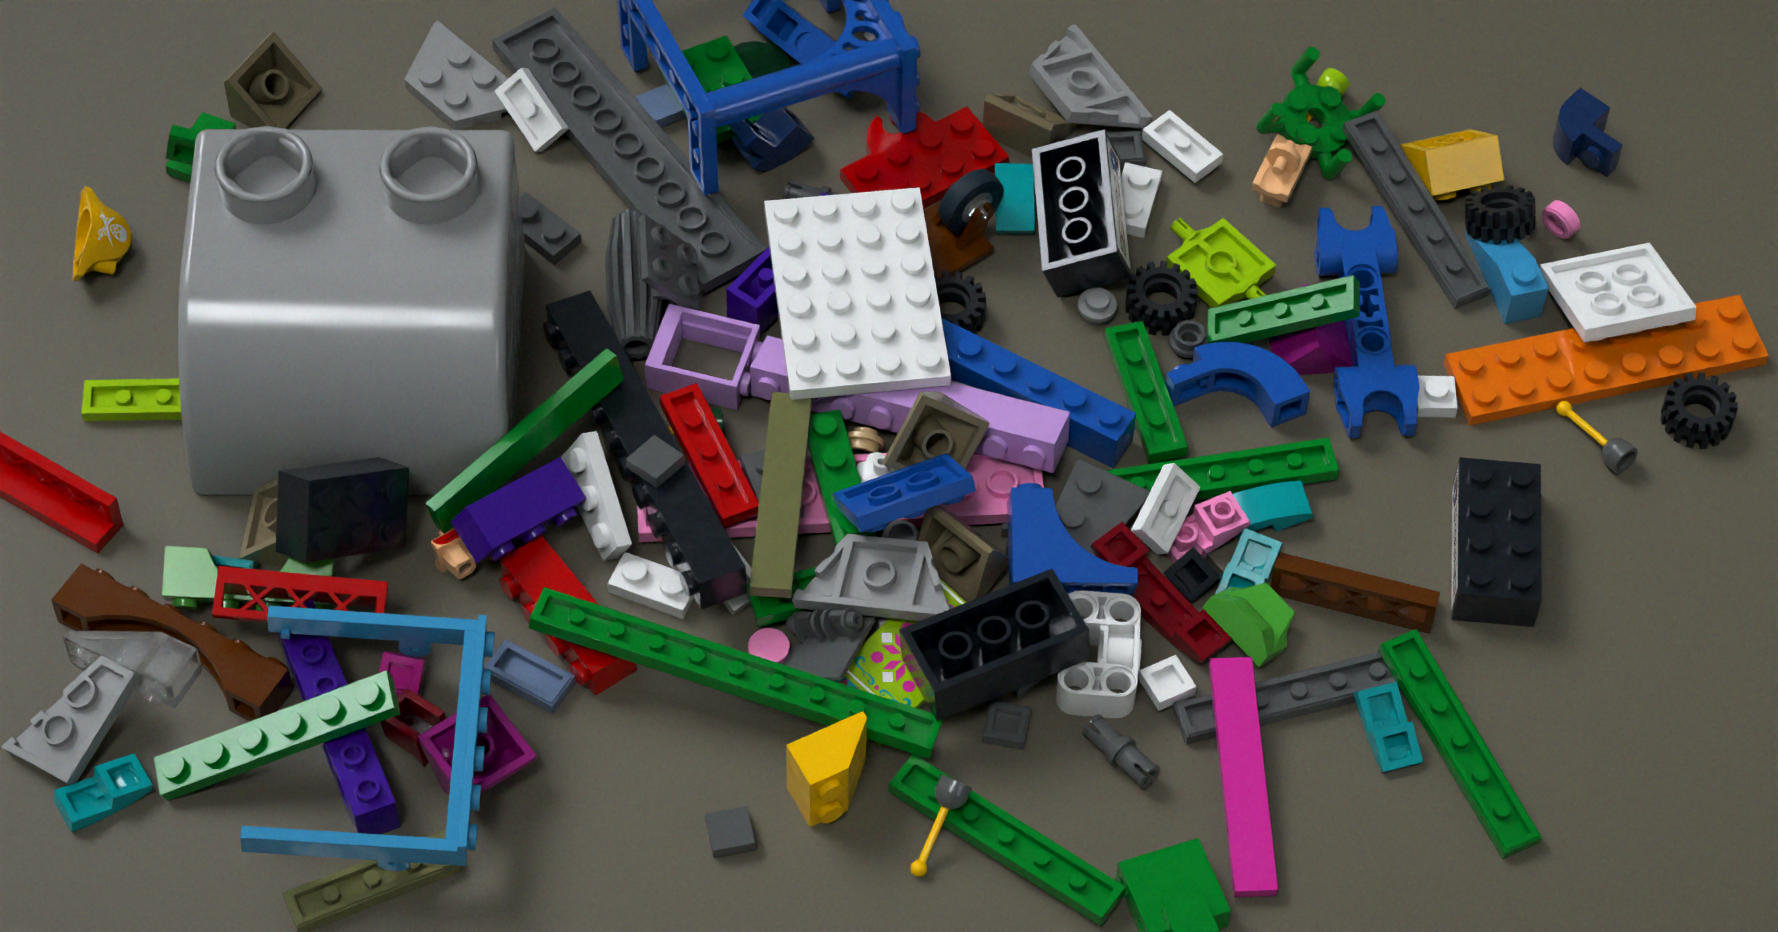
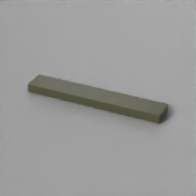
(780, 497)

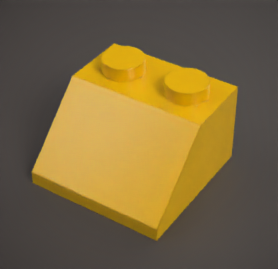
(1456, 162)
(827, 768)

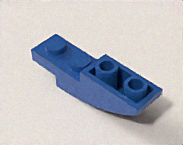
(790, 30)

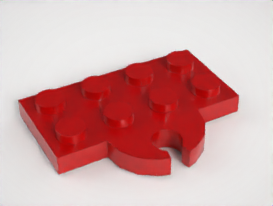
(925, 157)

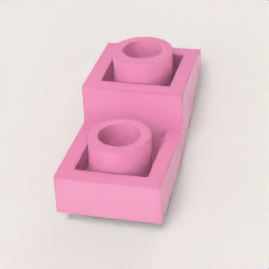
(1209, 526)

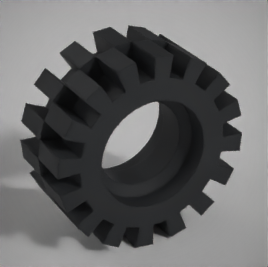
(1500, 214)
(1161, 280)
(966, 294)
(1696, 428)

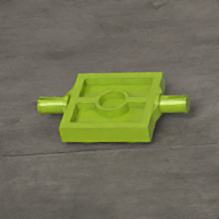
(1221, 262)

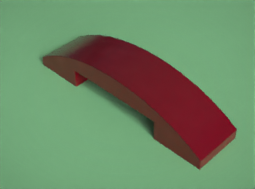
(1159, 600)

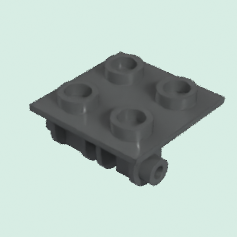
(827, 641)

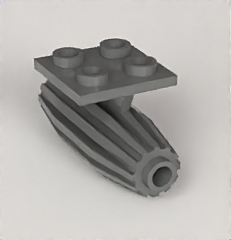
(641, 270)

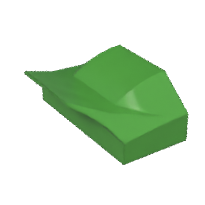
(1253, 619)

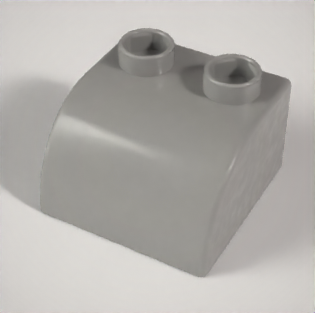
(348, 302)

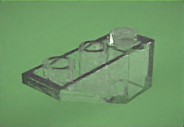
(161, 661)

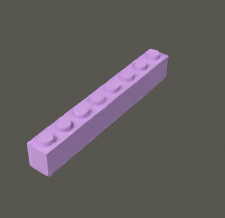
(1016, 432)

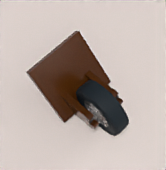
(960, 221)

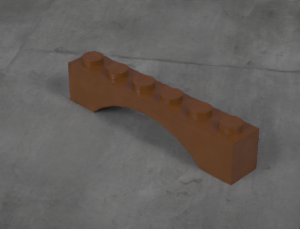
(249, 681)

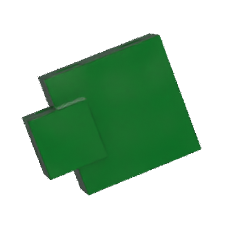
(1174, 890)

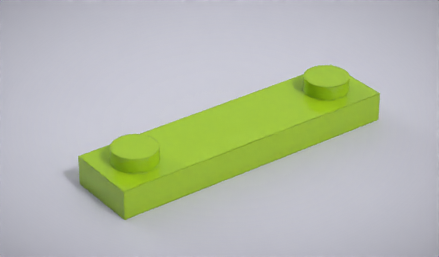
(131, 400)

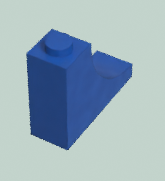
(1042, 543)

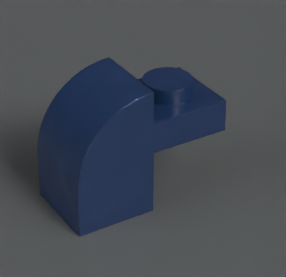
(1582, 135)
(771, 139)

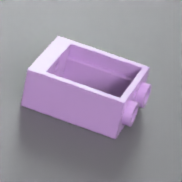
(710, 330)

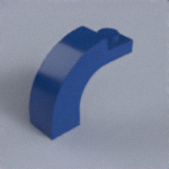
(1242, 370)

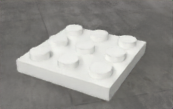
(1618, 292)

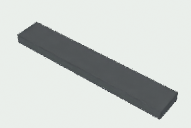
(1416, 209)
(1291, 694)

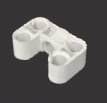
(1116, 661)

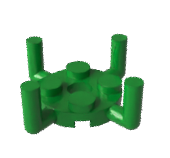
(1323, 103)

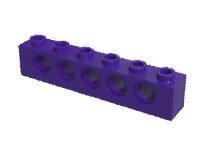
(351, 755)

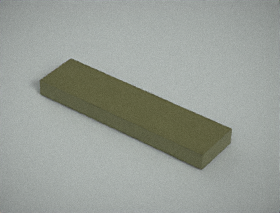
(358, 889)

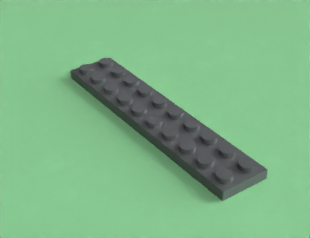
(629, 145)

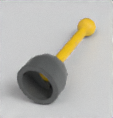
(1616, 453)
(950, 795)

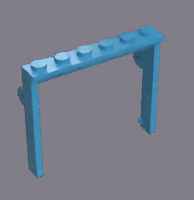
(415, 640)

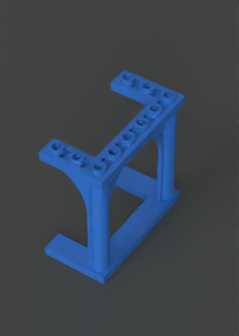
(877, 67)

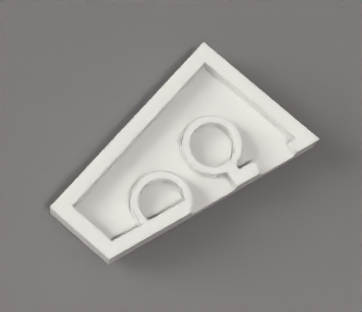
(601, 507)

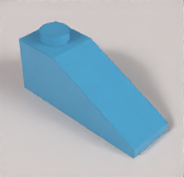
(1512, 276)

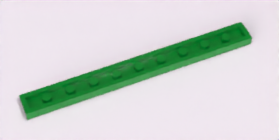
(732, 671)

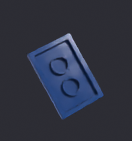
(904, 493)

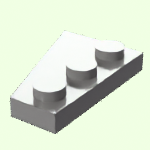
(75, 726)

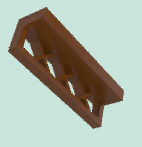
(1354, 592)

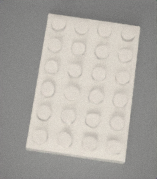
(856, 294)

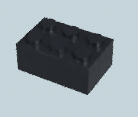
(342, 509)

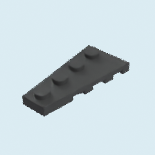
(1096, 502)

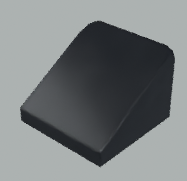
(1193, 573)

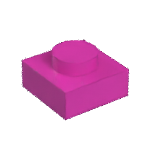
(405, 669)

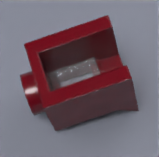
(415, 718)

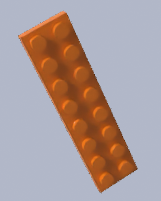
(1559, 366)

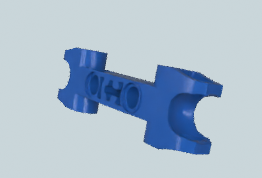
(1374, 379)

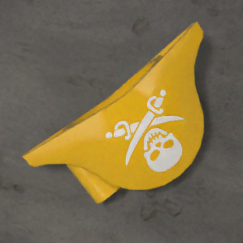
(100, 237)

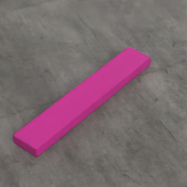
(1243, 777)

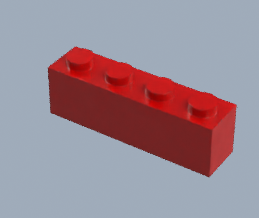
(525, 576)

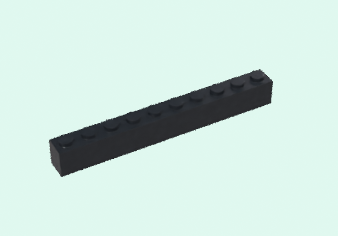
(628, 419)

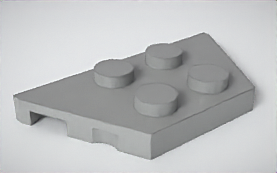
(455, 81)
(1085, 85)
(876, 579)

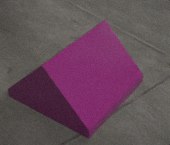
(1314, 349)
(503, 755)

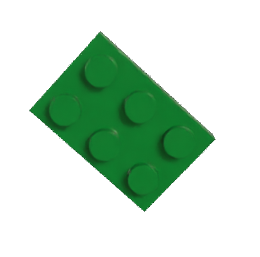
(716, 67)

